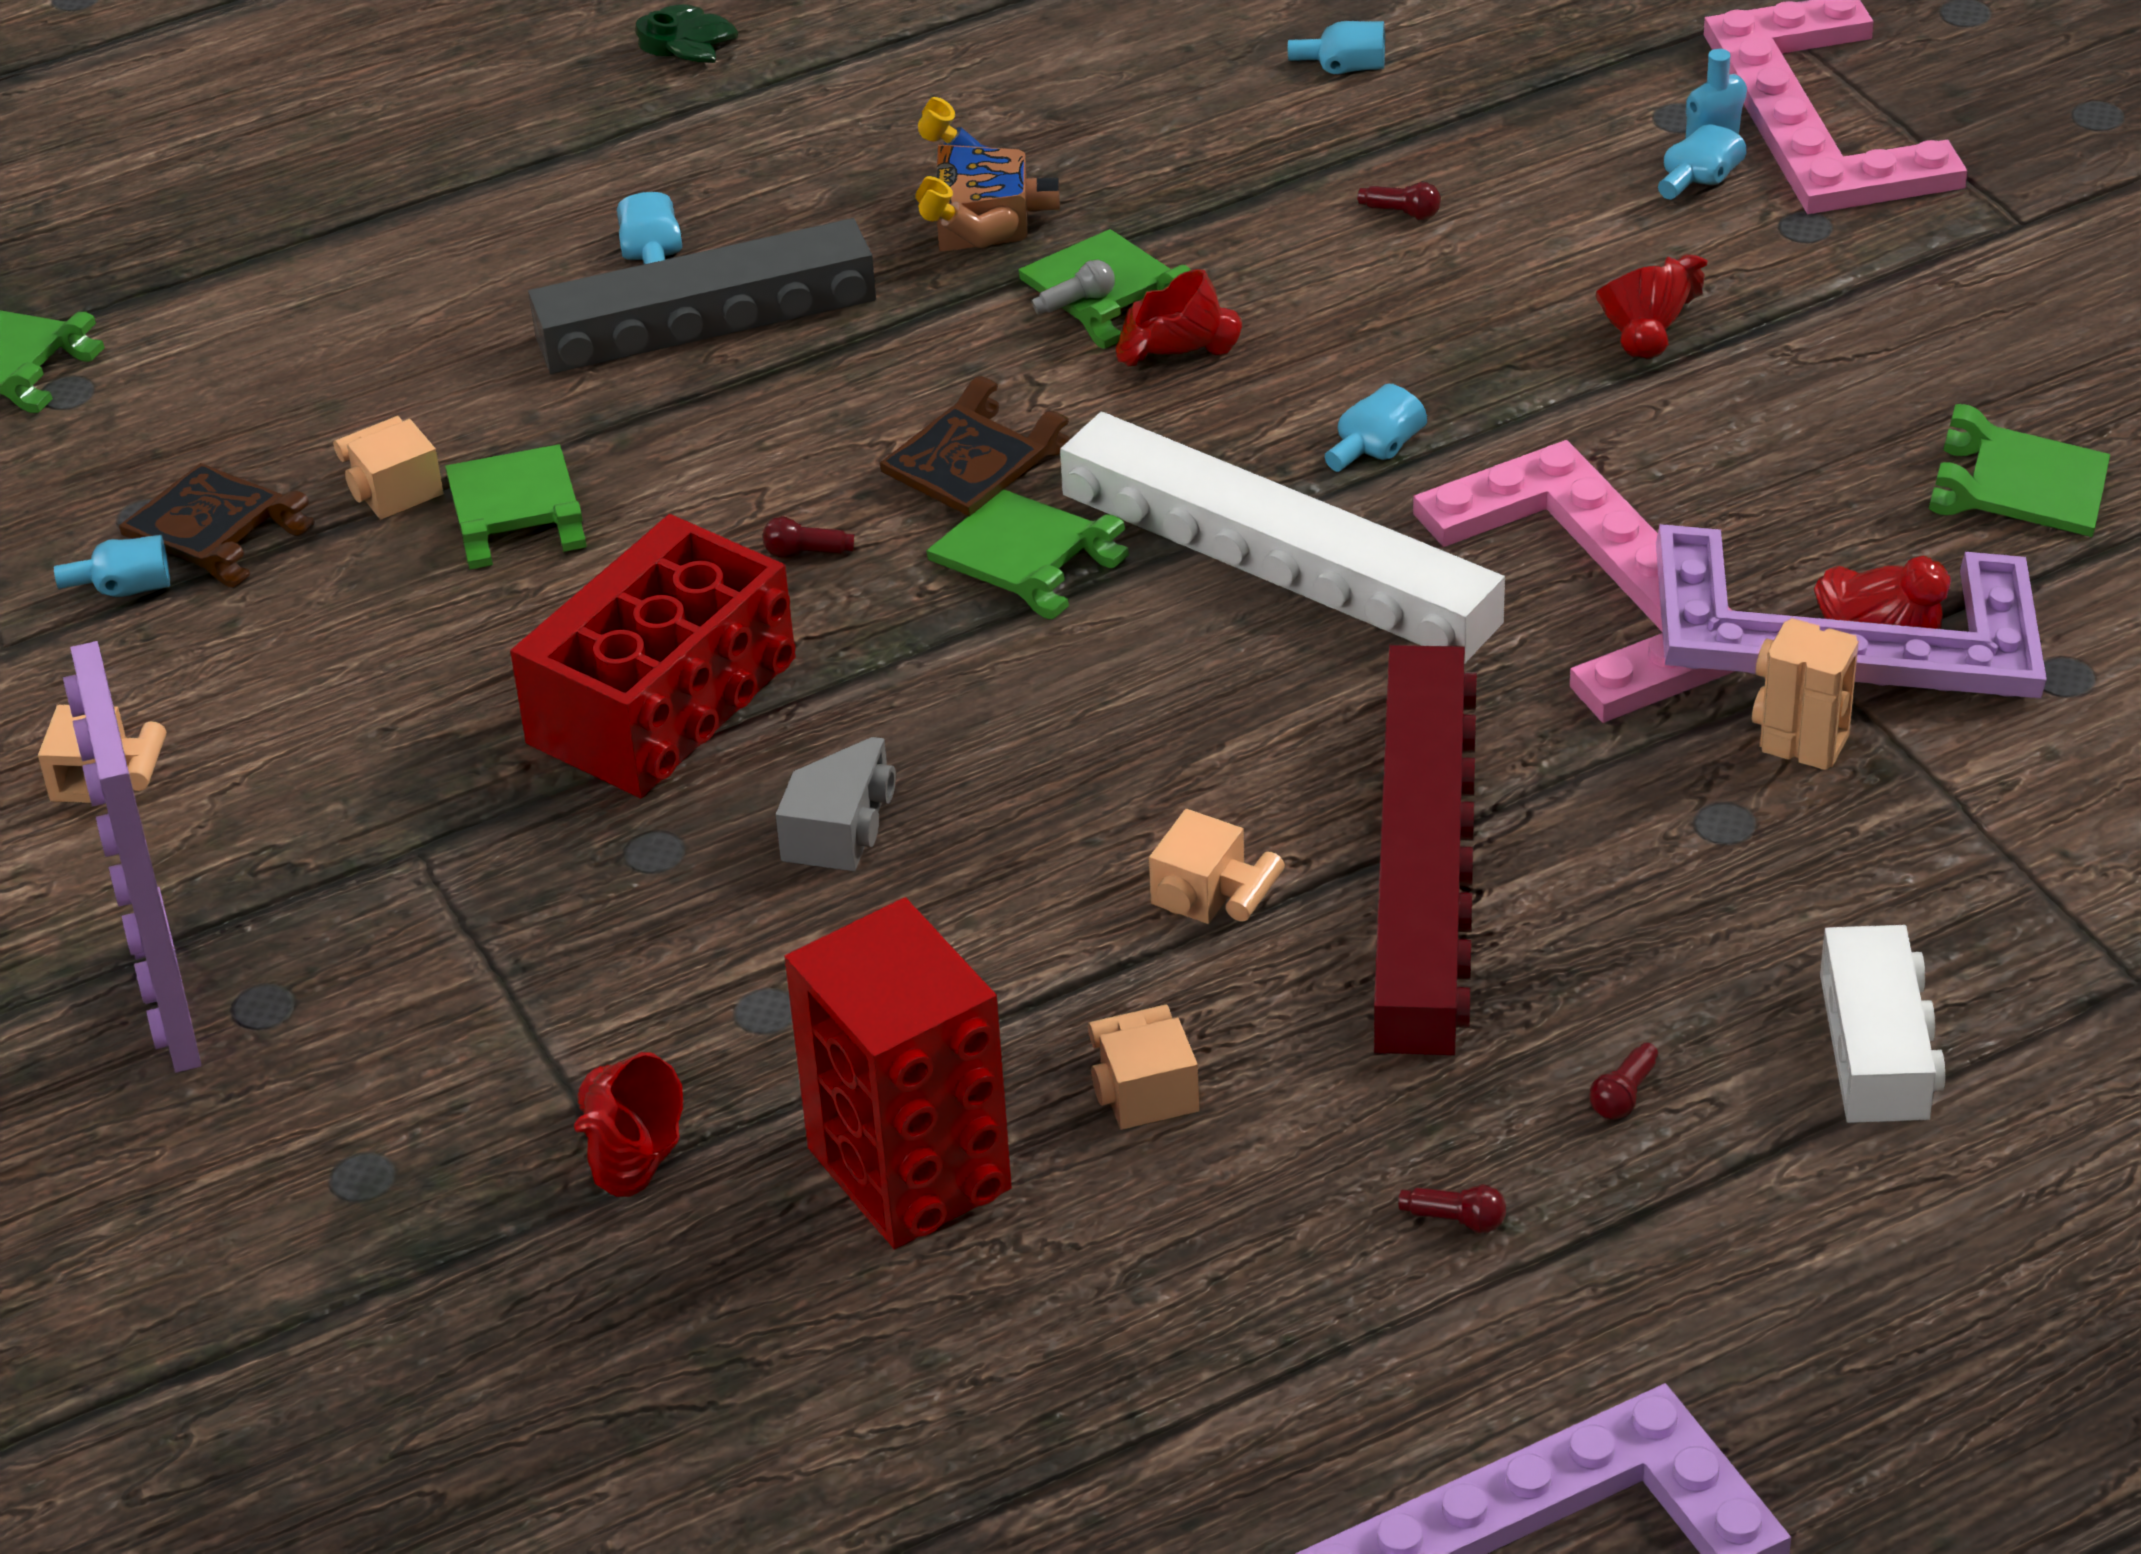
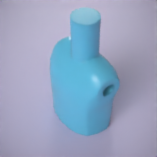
(1344, 47)
(1718, 99)
(1702, 159)
(648, 227)
(1377, 426)
(120, 567)

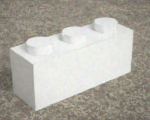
(1880, 1024)

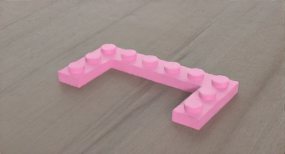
(1793, 127)
(1607, 530)

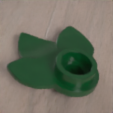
(683, 32)

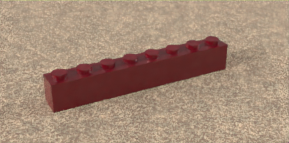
(1422, 853)

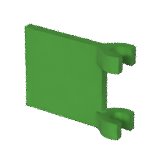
(1133, 271)
(29, 342)
(2020, 476)
(511, 495)
(1024, 544)

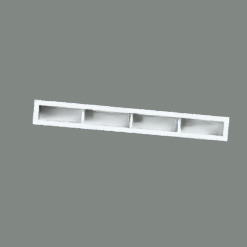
(1282, 535)

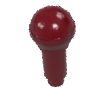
(1419, 200)
(785, 537)
(1615, 1092)
(1477, 1208)

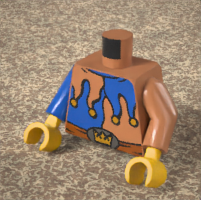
(978, 189)

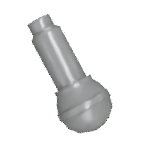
(1092, 280)

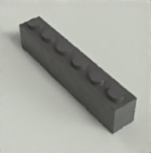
(702, 295)

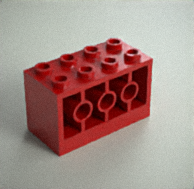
(654, 655)
(900, 1071)

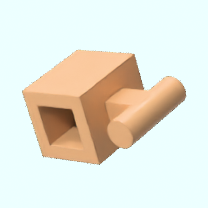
(390, 466)
(63, 764)
(1204, 865)
(1144, 1067)

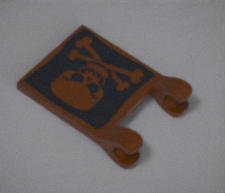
(967, 456)
(208, 515)

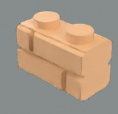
(1806, 693)

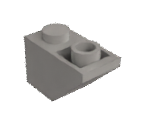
(835, 806)

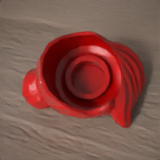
(1649, 302)
(1178, 321)
(1886, 594)
(629, 1121)

